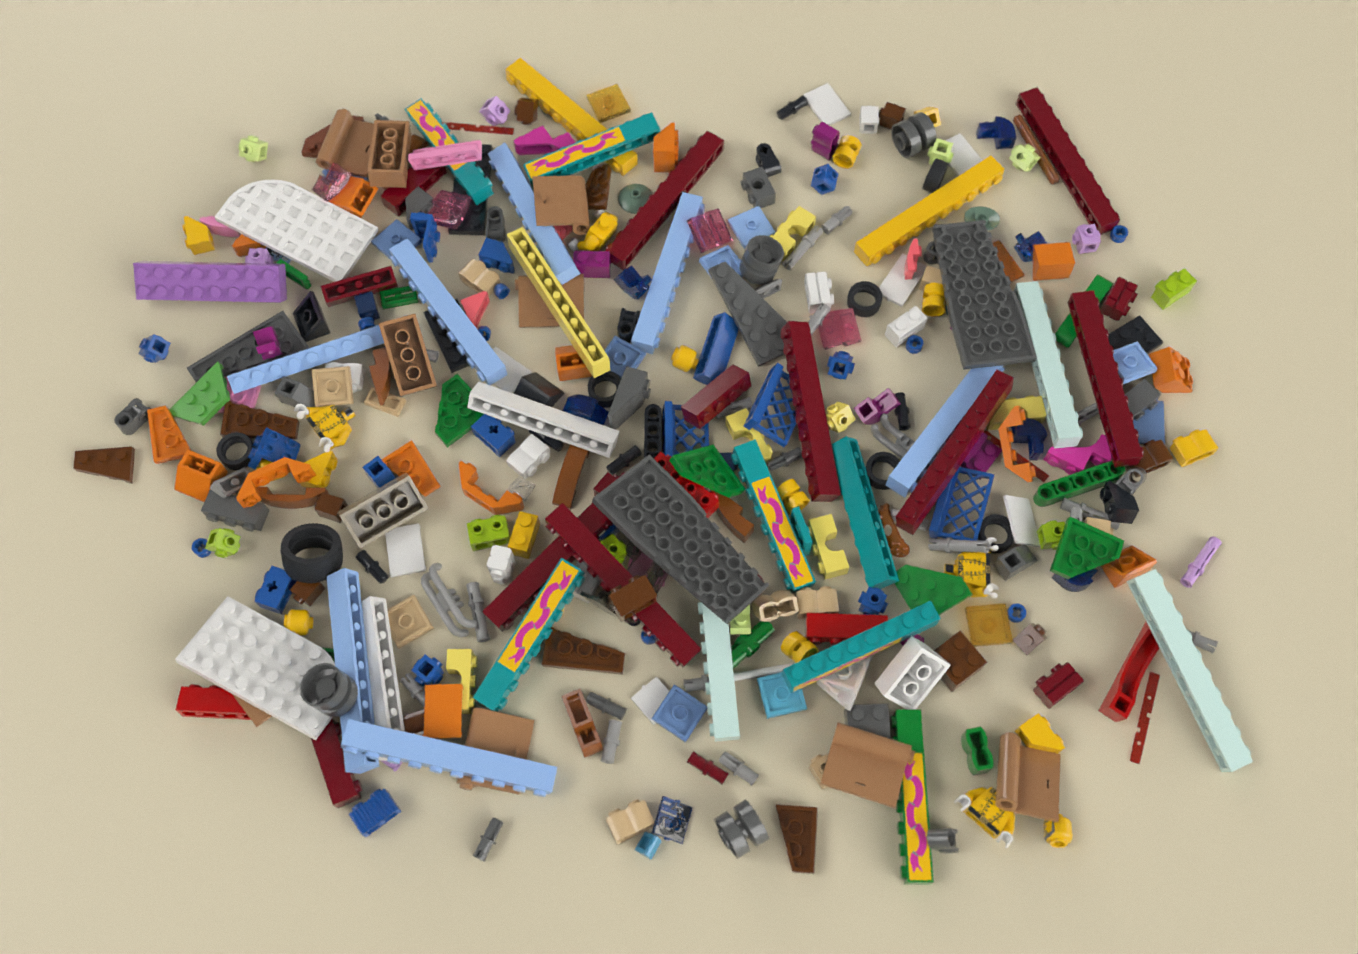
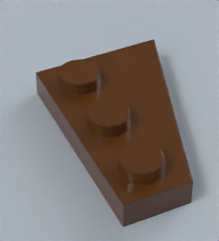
(598, 187)
(107, 462)
(800, 835)

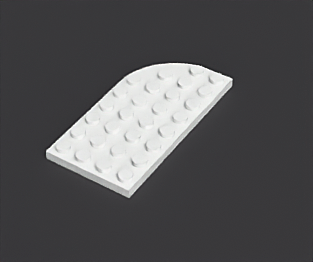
(298, 226)
(257, 663)

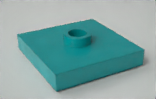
(801, 530)

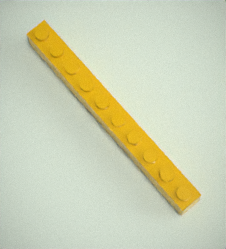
(563, 109)
(928, 211)

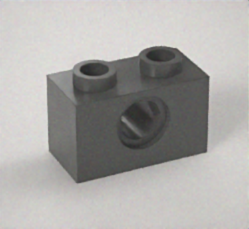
(758, 188)

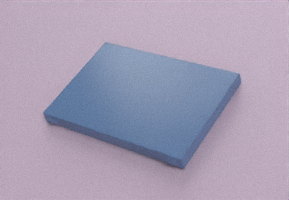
(1151, 425)

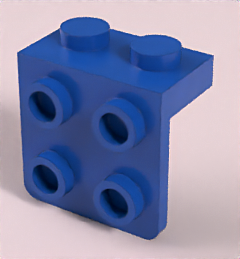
(426, 228)
(272, 447)

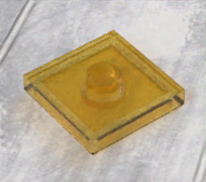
(608, 103)
(988, 625)

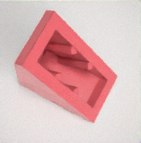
(475, 306)

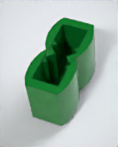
(975, 746)

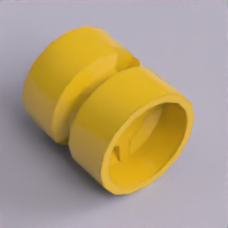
(847, 151)
(933, 300)
(792, 496)
(797, 647)

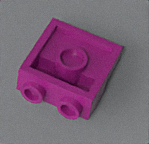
(981, 455)

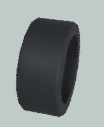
(935, 175)
(871, 288)
(604, 402)
(229, 440)
(880, 457)
(1001, 521)

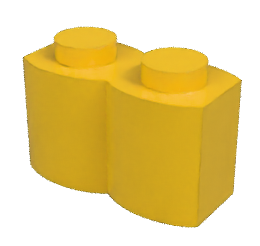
(1193, 447)

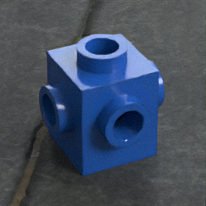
(824, 179)
(154, 348)
(840, 371)
(872, 601)
(423, 667)

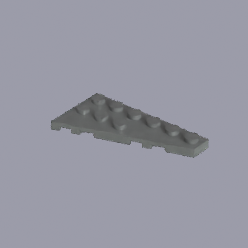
(752, 314)
(242, 351)

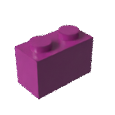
(593, 263)

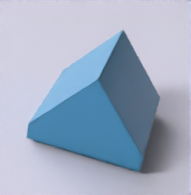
(648, 845)

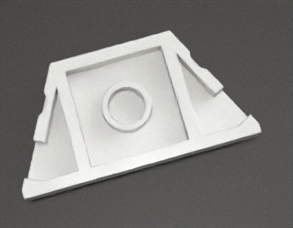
(846, 683)

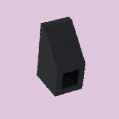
(1118, 503)

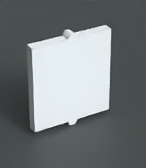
(650, 698)

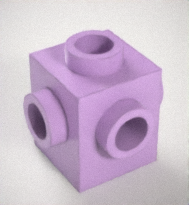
(495, 111)
(1086, 238)
(259, 255)

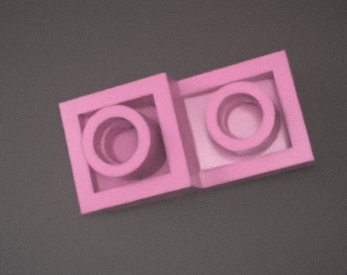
(217, 228)

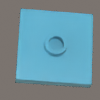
(777, 697)

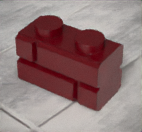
(1118, 299)
(1058, 684)

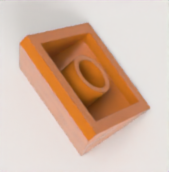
(1052, 261)
(1128, 566)

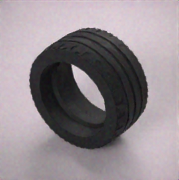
(311, 536)

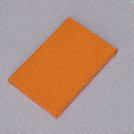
(443, 711)

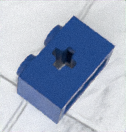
(493, 434)
(274, 590)

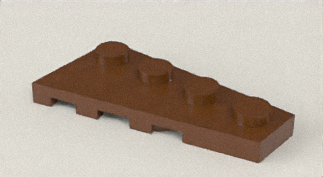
(253, 422)
(574, 653)

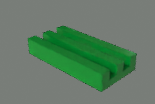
(295, 275)
(399, 298)

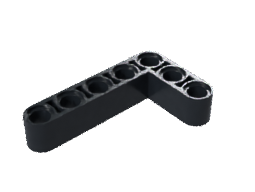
(652, 424)

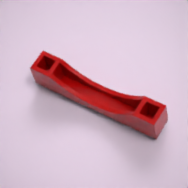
(1124, 689)

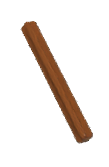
(1030, 139)

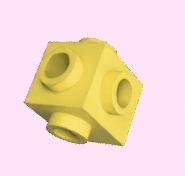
(839, 417)

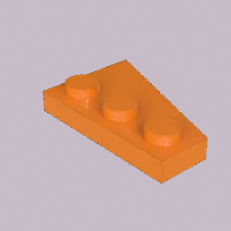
(166, 437)
(410, 461)

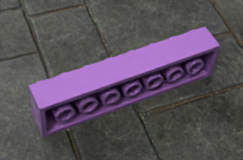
(210, 281)

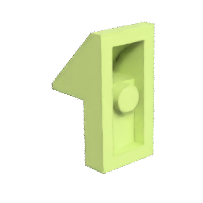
(741, 623)

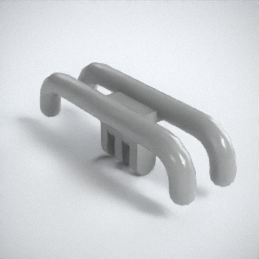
(902, 443)
(446, 601)

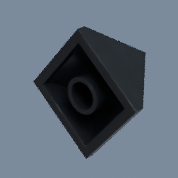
(310, 318)
(538, 389)

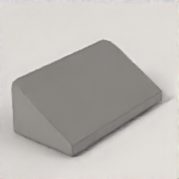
(769, 288)
(230, 484)

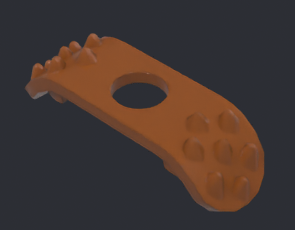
(896, 543)

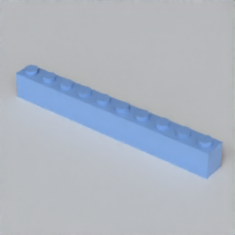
(523, 197)
(667, 275)
(448, 313)
(305, 359)
(936, 434)
(351, 655)
(448, 757)

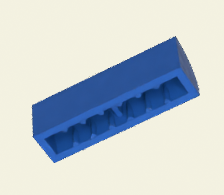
(716, 348)

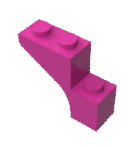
(540, 142)
(1075, 458)

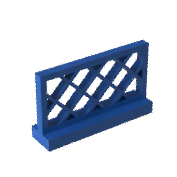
(763, 401)
(668, 431)
(943, 505)

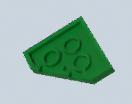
(453, 415)
(708, 469)
(1084, 549)
(925, 585)

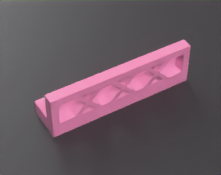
(446, 155)

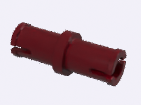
(707, 767)

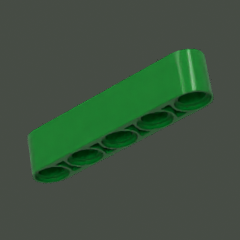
(1066, 332)
(1072, 489)

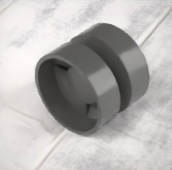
(913, 135)
(761, 259)
(328, 690)
(737, 831)

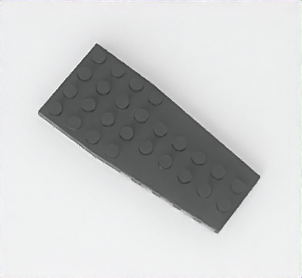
(979, 298)
(680, 538)

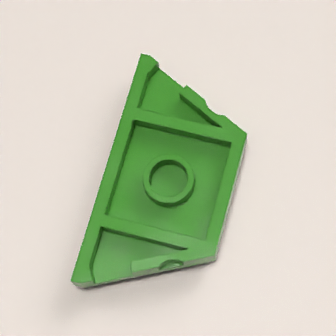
(203, 398)

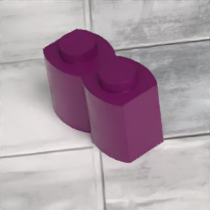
(824, 140)

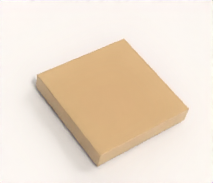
(332, 386)
(408, 621)

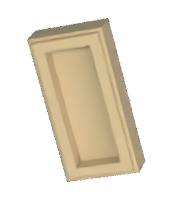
(392, 405)

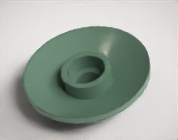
(633, 203)
(983, 213)

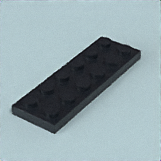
(475, 218)

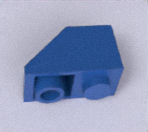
(495, 255)
(378, 472)

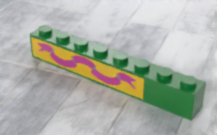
(913, 802)

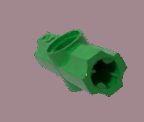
(748, 644)

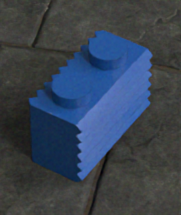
(374, 812)

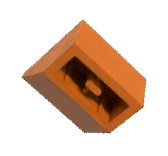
(666, 149)
(355, 196)
(570, 364)
(1172, 371)
(197, 474)

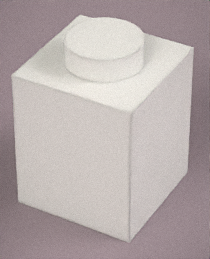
(868, 120)

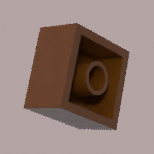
(633, 597)
(962, 657)

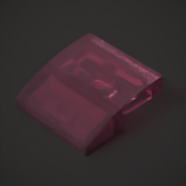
(333, 183)
(450, 208)
(709, 230)
(839, 328)

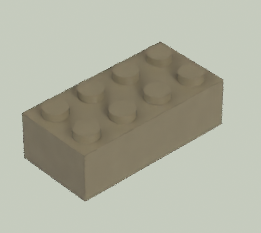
(383, 510)

